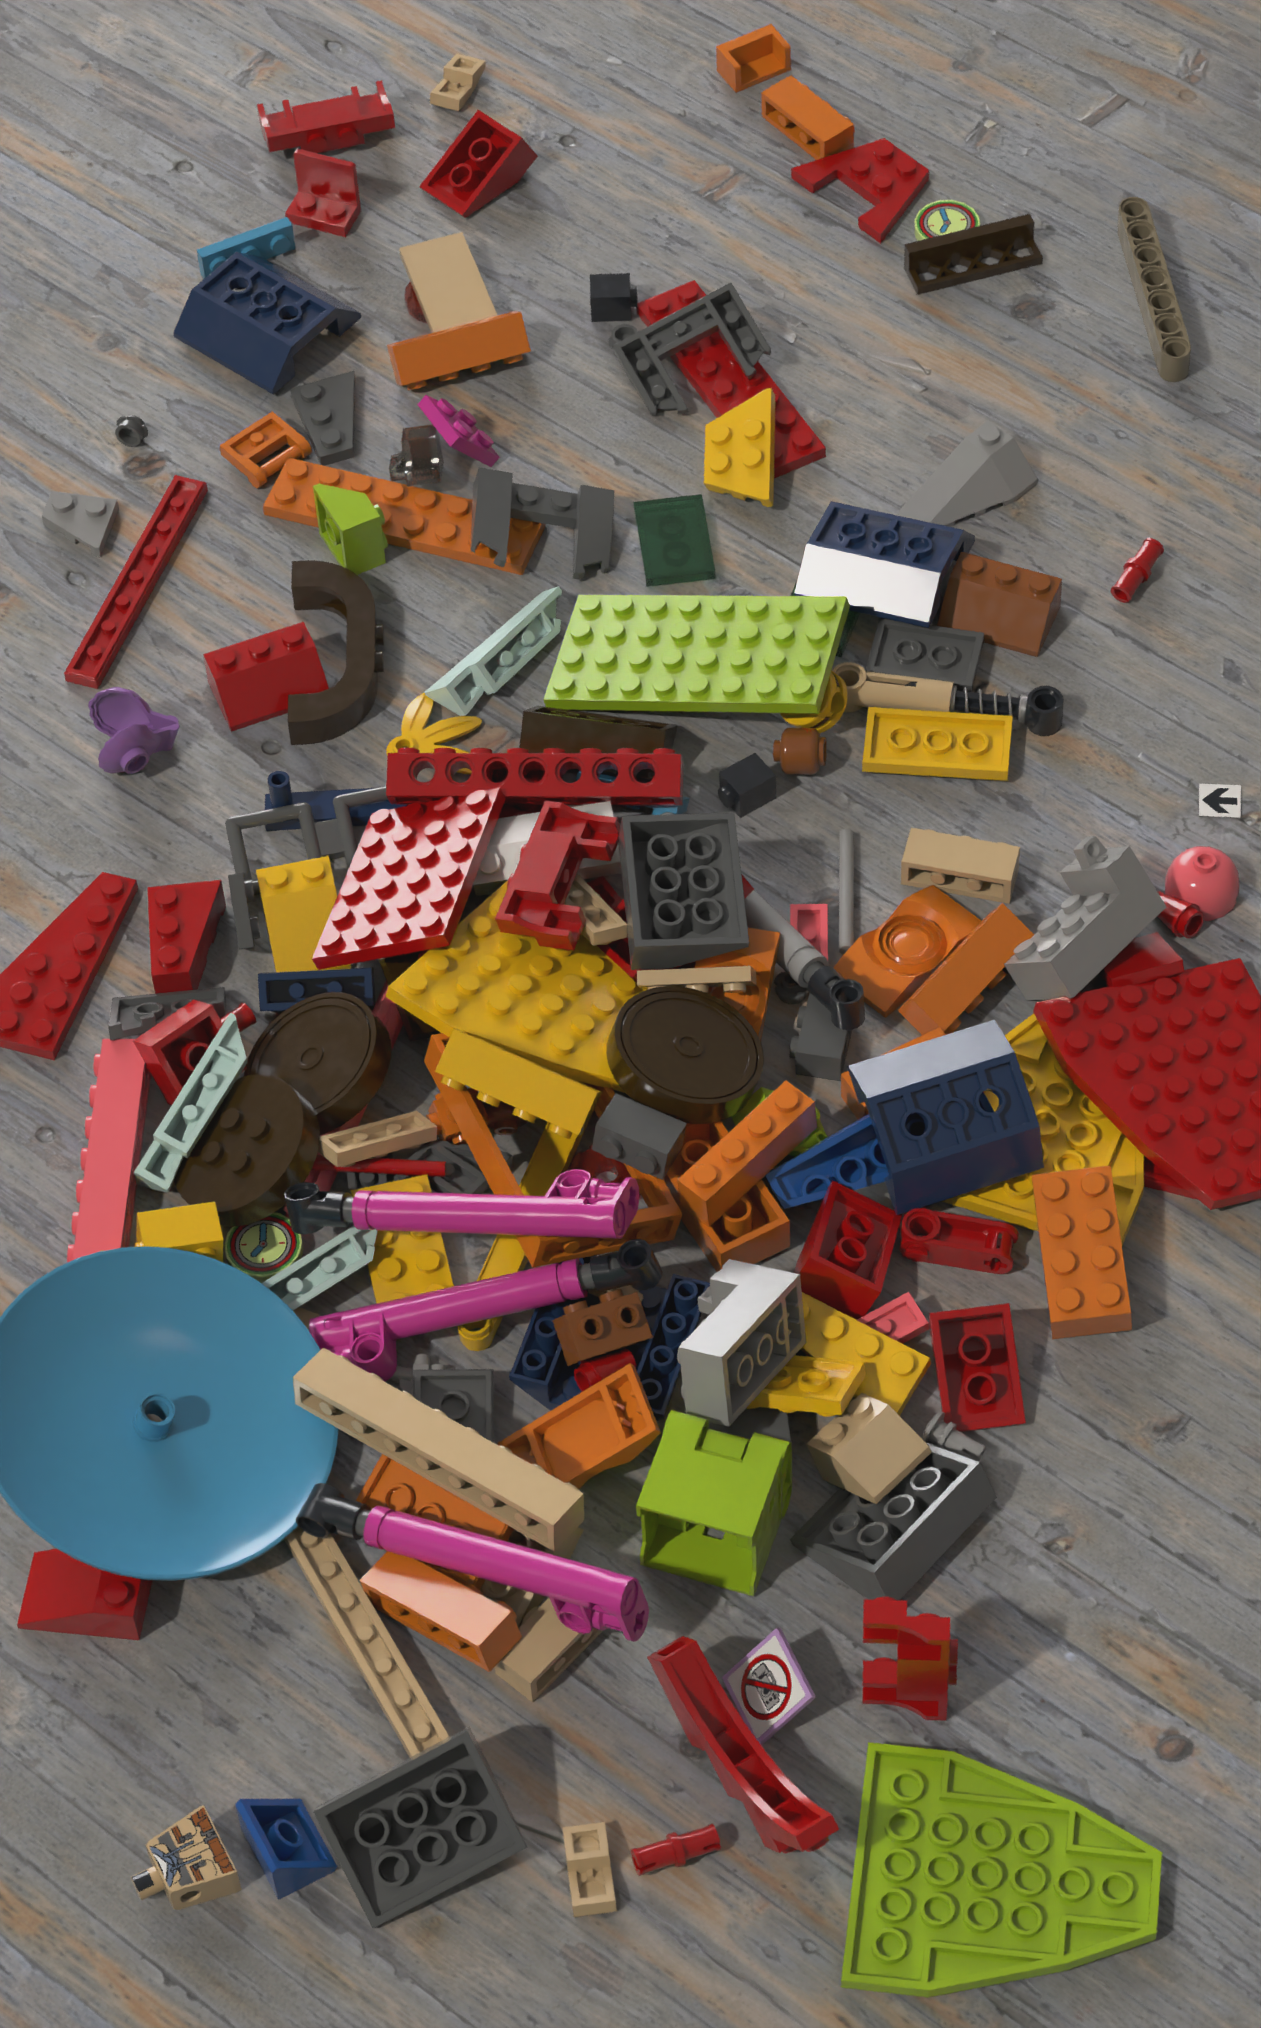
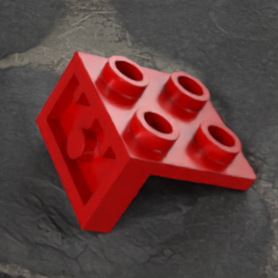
(325, 194)

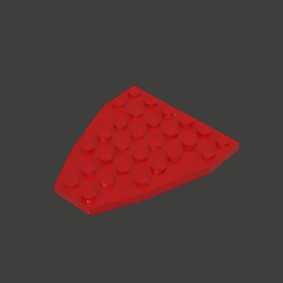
(1173, 1072)

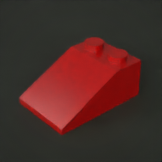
(478, 165)
(848, 1251)
(977, 1367)
(81, 1599)

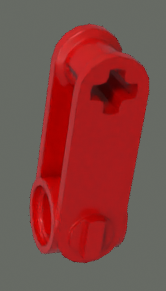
(957, 1241)

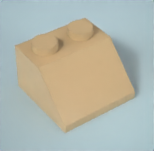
(867, 1449)

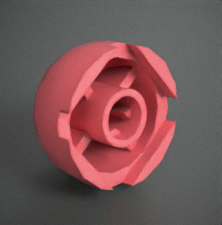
(1205, 879)

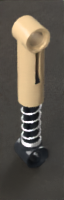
(1039, 709)

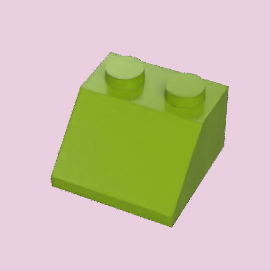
(350, 527)

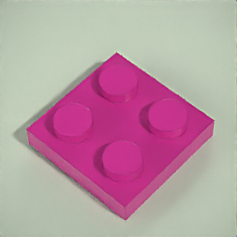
(459, 430)

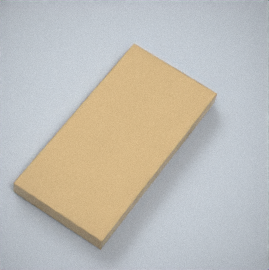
(447, 282)

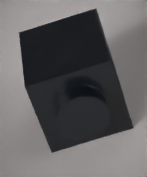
(611, 297)
(747, 785)

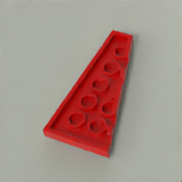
(55, 972)

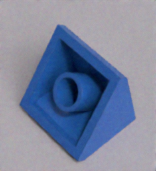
(285, 1843)

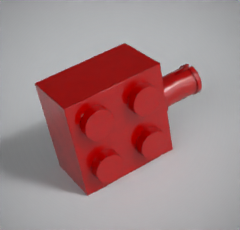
(180, 1041)

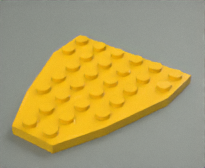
(520, 995)
(1072, 1138)

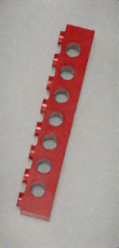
(662, 790)

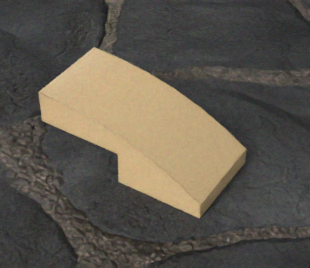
(458, 82)
(589, 1869)

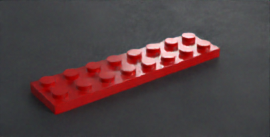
(725, 386)

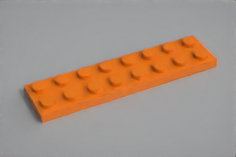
(412, 515)

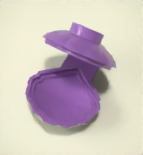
(133, 728)

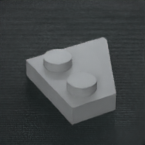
(81, 518)

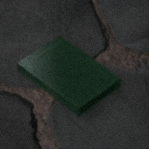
(674, 540)

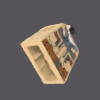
(188, 1863)

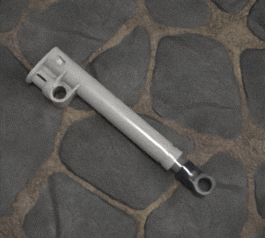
(807, 965)

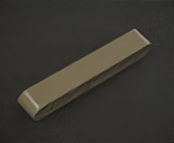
(1153, 289)

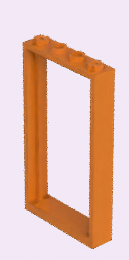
(652, 1224)

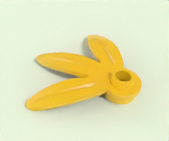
(428, 739)

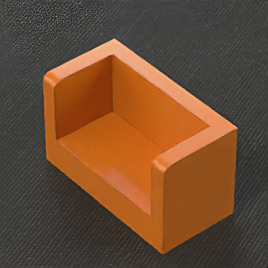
(753, 58)

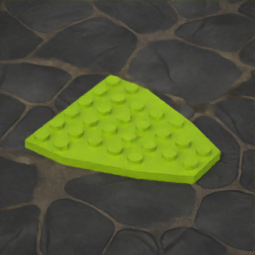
(984, 1879)

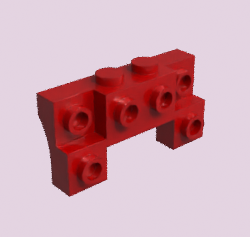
(328, 122)
(547, 872)
(924, 1659)

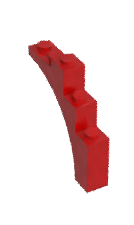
(711, 1723)

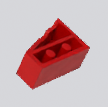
(181, 932)

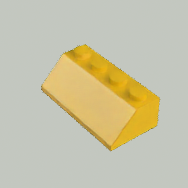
(518, 1082)

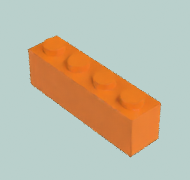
(459, 348)
(966, 973)
(747, 1153)
(442, 1609)

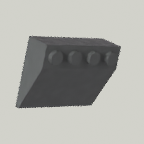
(681, 888)
(896, 1541)
(420, 1827)

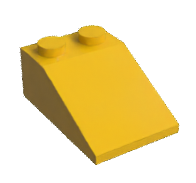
(296, 909)

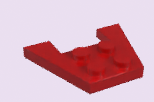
(875, 172)

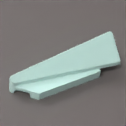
(499, 655)
(193, 1108)
(323, 1267)

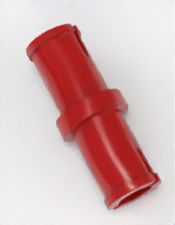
(1137, 570)
(675, 1849)

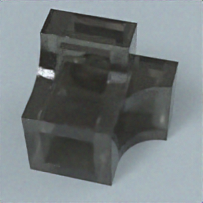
(420, 457)

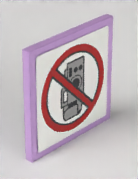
(768, 1686)

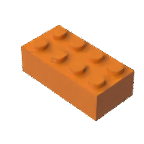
(746, 1231)
(1081, 1252)

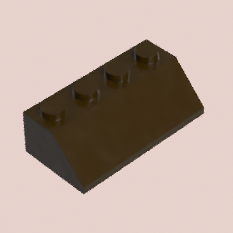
(577, 730)

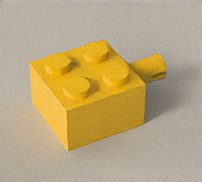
(182, 1228)

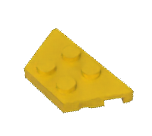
(742, 450)

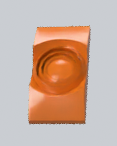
(906, 948)
(762, 957)
(590, 1431)

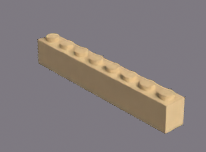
(439, 1449)

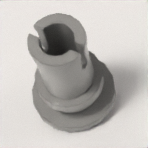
(950, 1439)

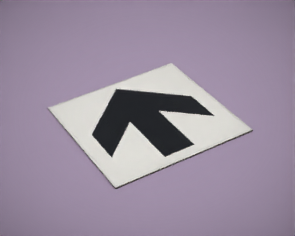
(1220, 800)

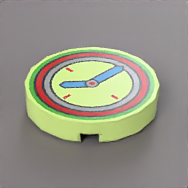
(944, 218)
(263, 1247)

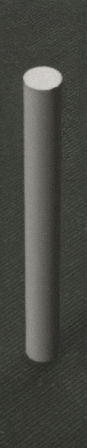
(846, 890)

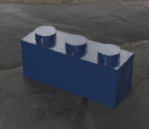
(287, 988)

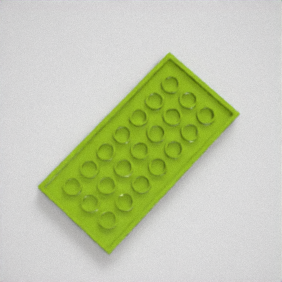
(698, 653)

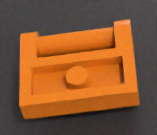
(259, 442)

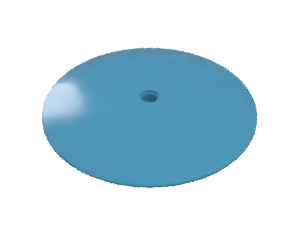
(173, 1340)

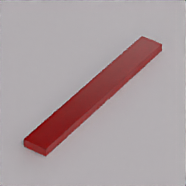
(135, 582)

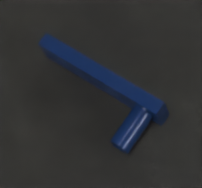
(320, 802)

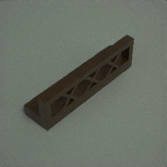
(968, 249)

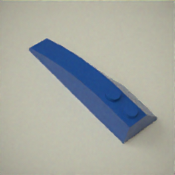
(846, 1157)

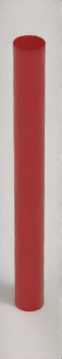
(386, 1166)

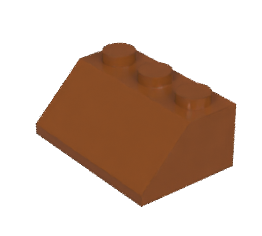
(1001, 601)

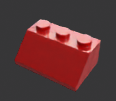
(259, 674)

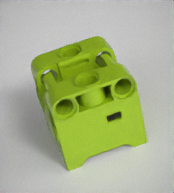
(718, 1484)

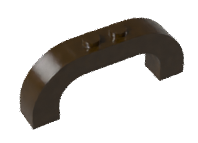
(342, 707)

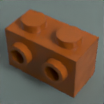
(602, 1327)

